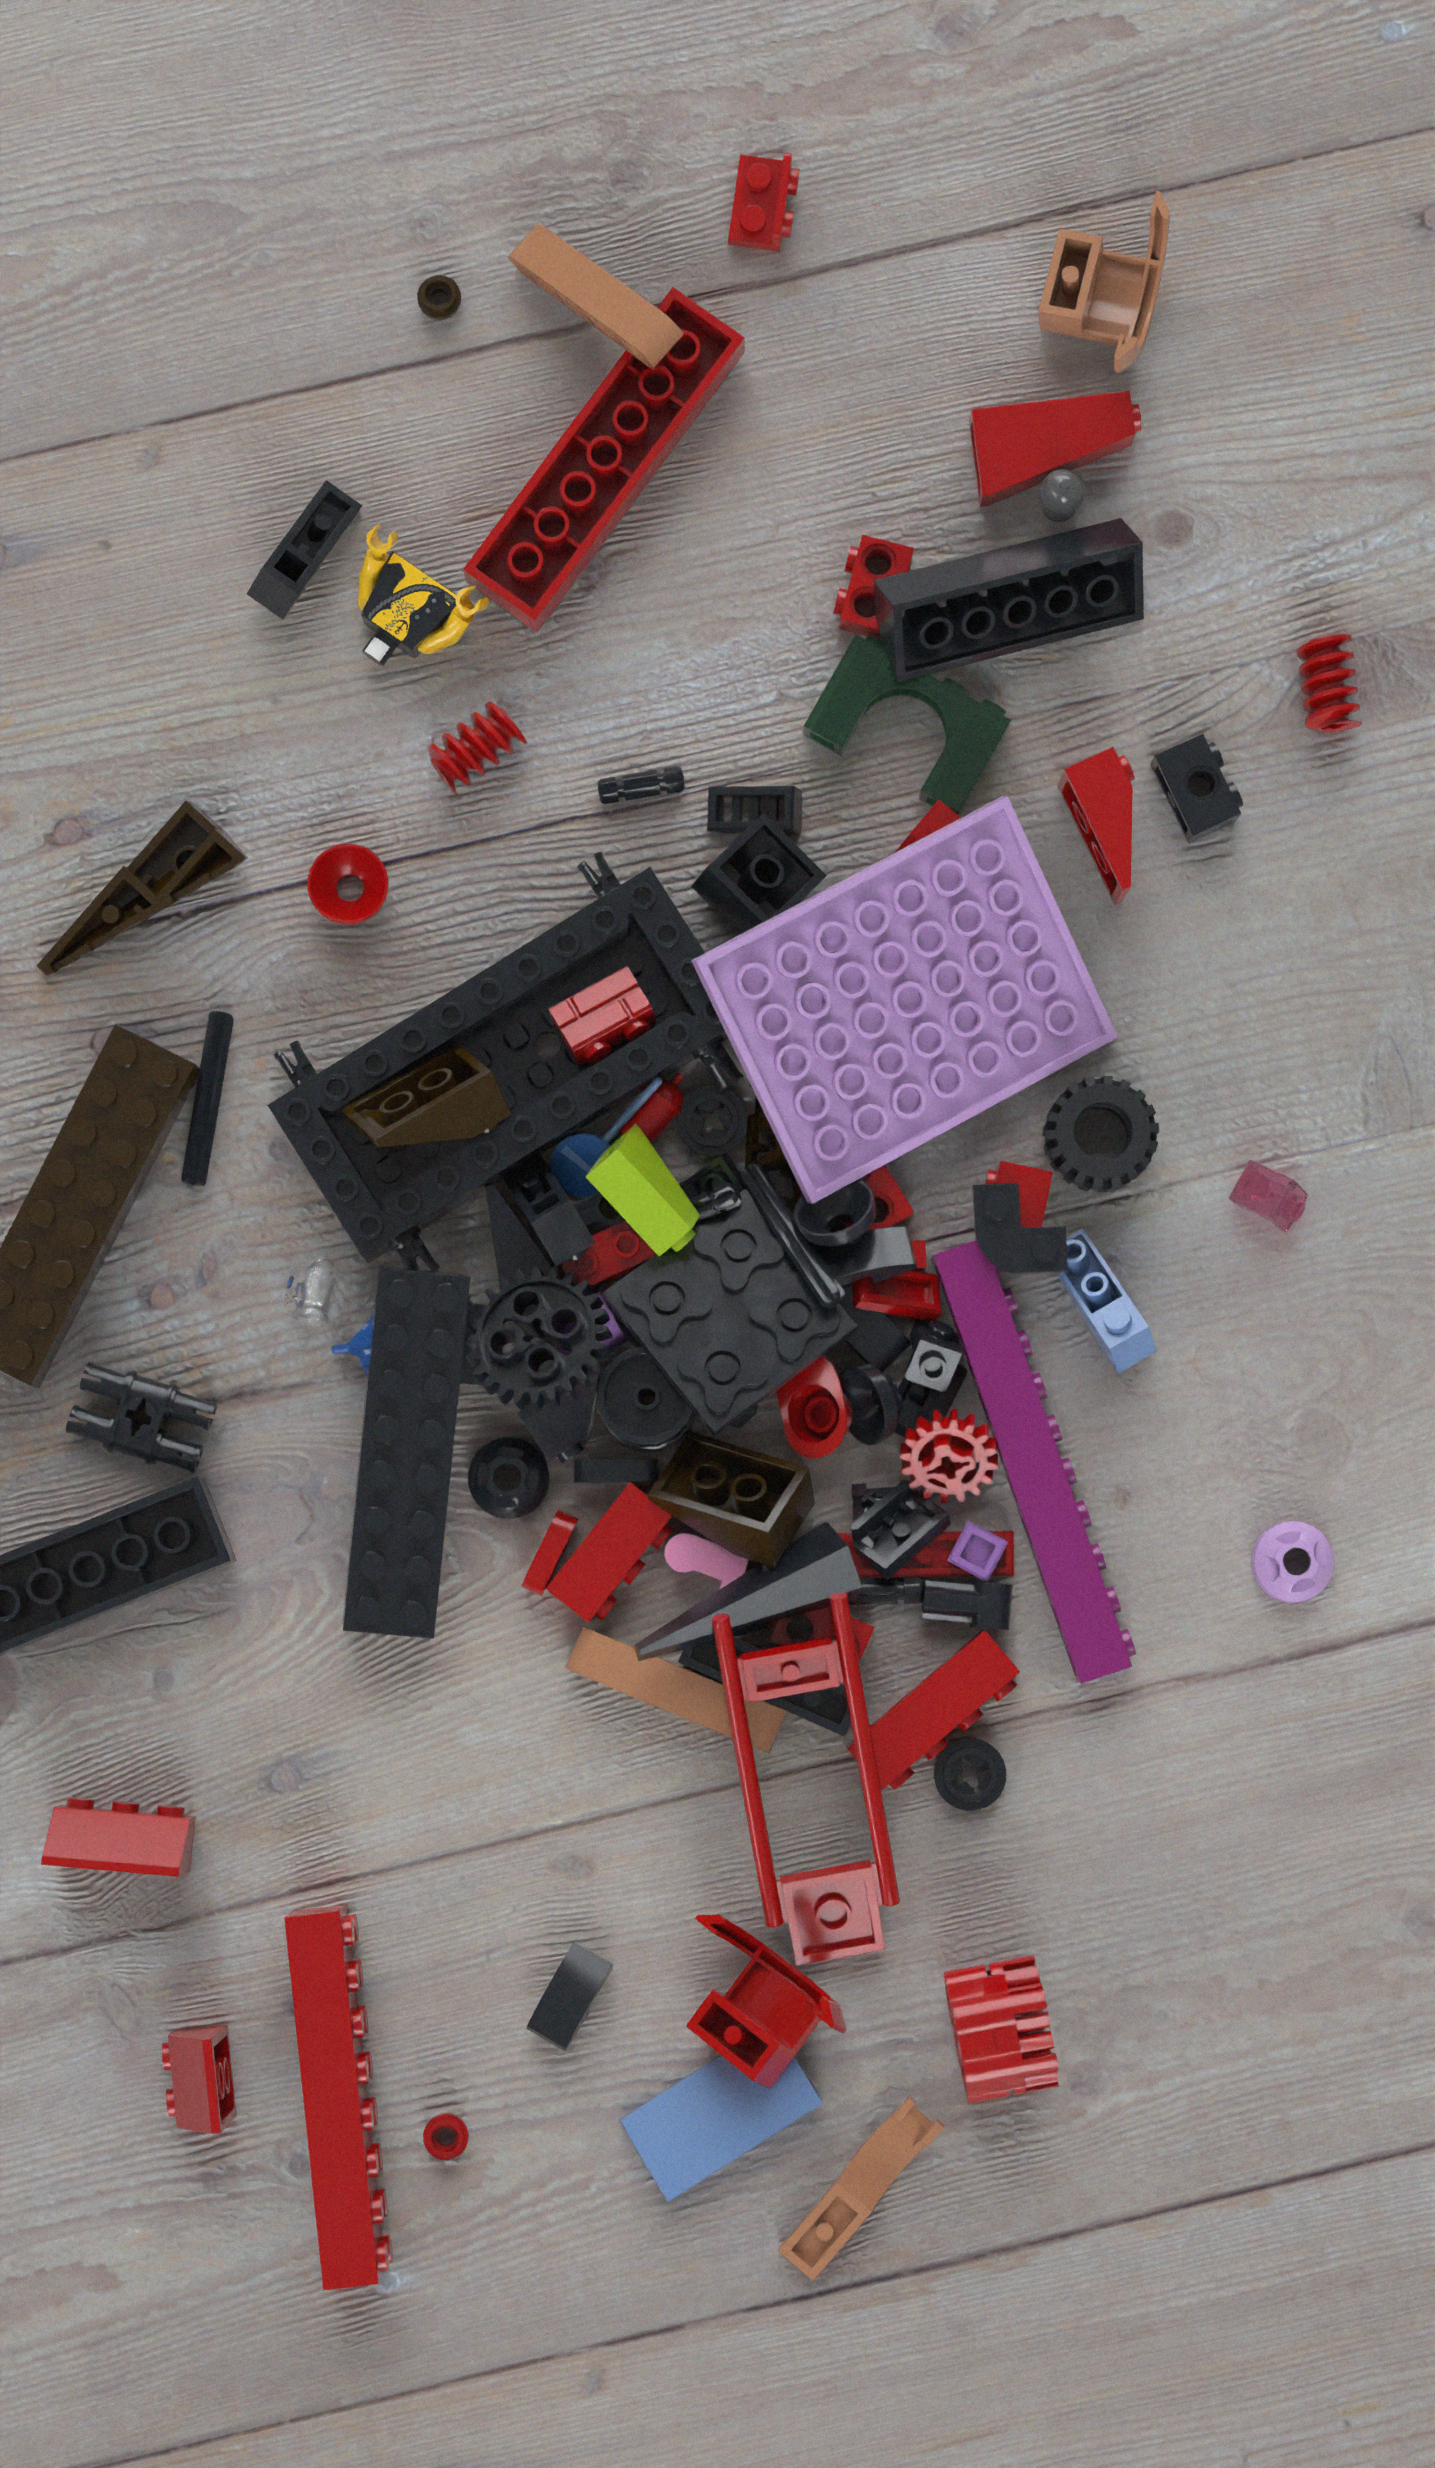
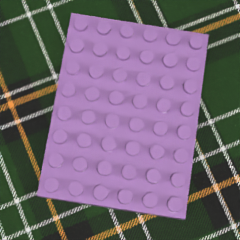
(905, 999)

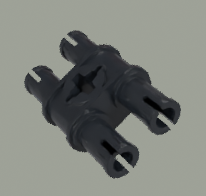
(120, 1430)

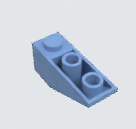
(1105, 1305)

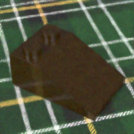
(432, 1102)
(735, 1496)

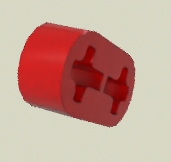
(549, 1552)

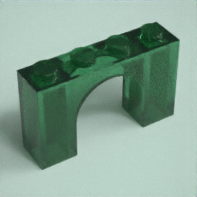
(970, 727)

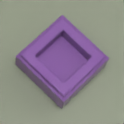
(977, 1551)

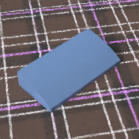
(713, 2121)

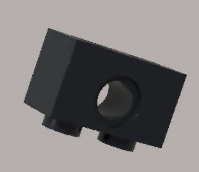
(1197, 814)

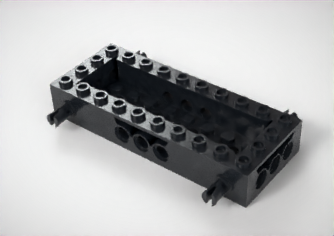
(497, 1019)

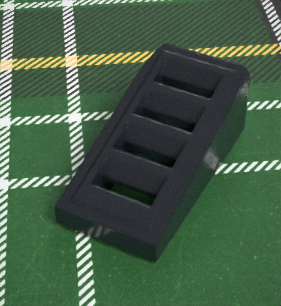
(793, 807)

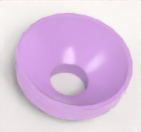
(1269, 1566)

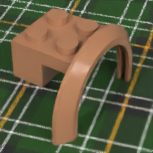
(1105, 292)

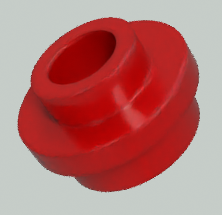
(445, 2151)

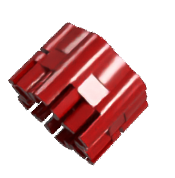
(992, 2031)

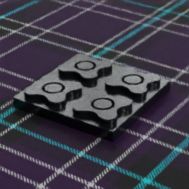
(727, 1315)

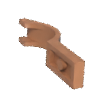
(859, 2188)

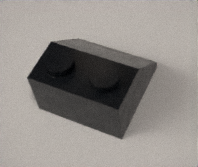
(758, 876)

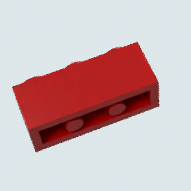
(611, 1554)

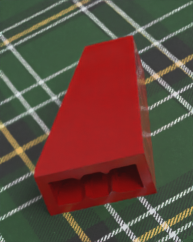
(1028, 441)

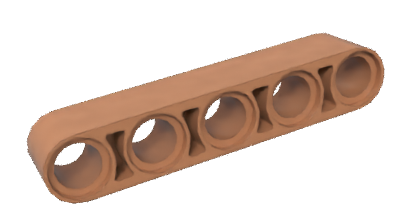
(595, 295)
(668, 1687)

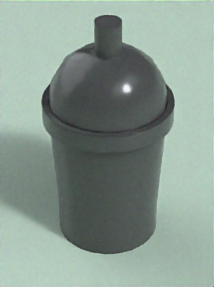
(1061, 495)

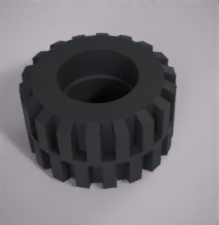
(1127, 1106)

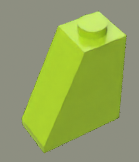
(644, 1192)

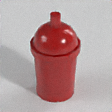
(658, 1109)

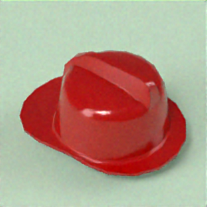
(815, 1410)

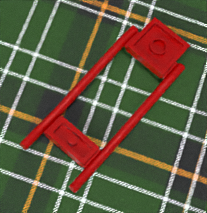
(835, 1907)

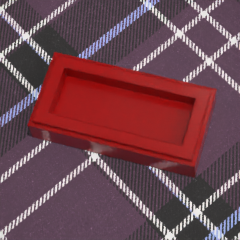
(906, 1295)

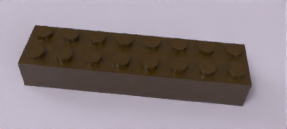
(85, 1196)

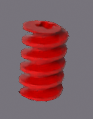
(1326, 684)
(474, 746)

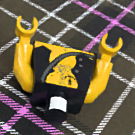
(408, 605)

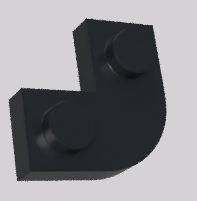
(1006, 1243)

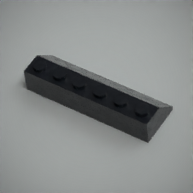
(1010, 599)

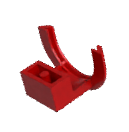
(764, 2011)

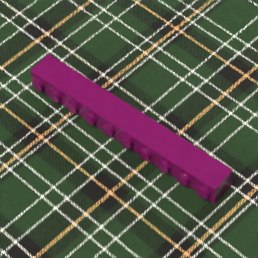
(1033, 1464)

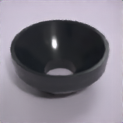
(849, 1204)
(873, 1402)
(533, 1483)

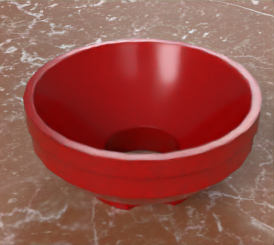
(337, 864)

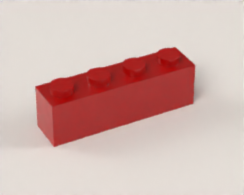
(937, 1706)

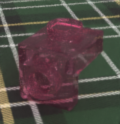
(1269, 1195)

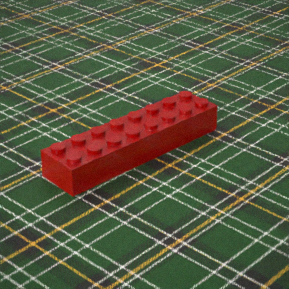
(602, 466)
(336, 2097)

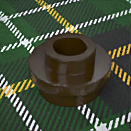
(434, 285)

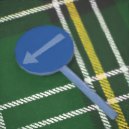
(581, 1150)

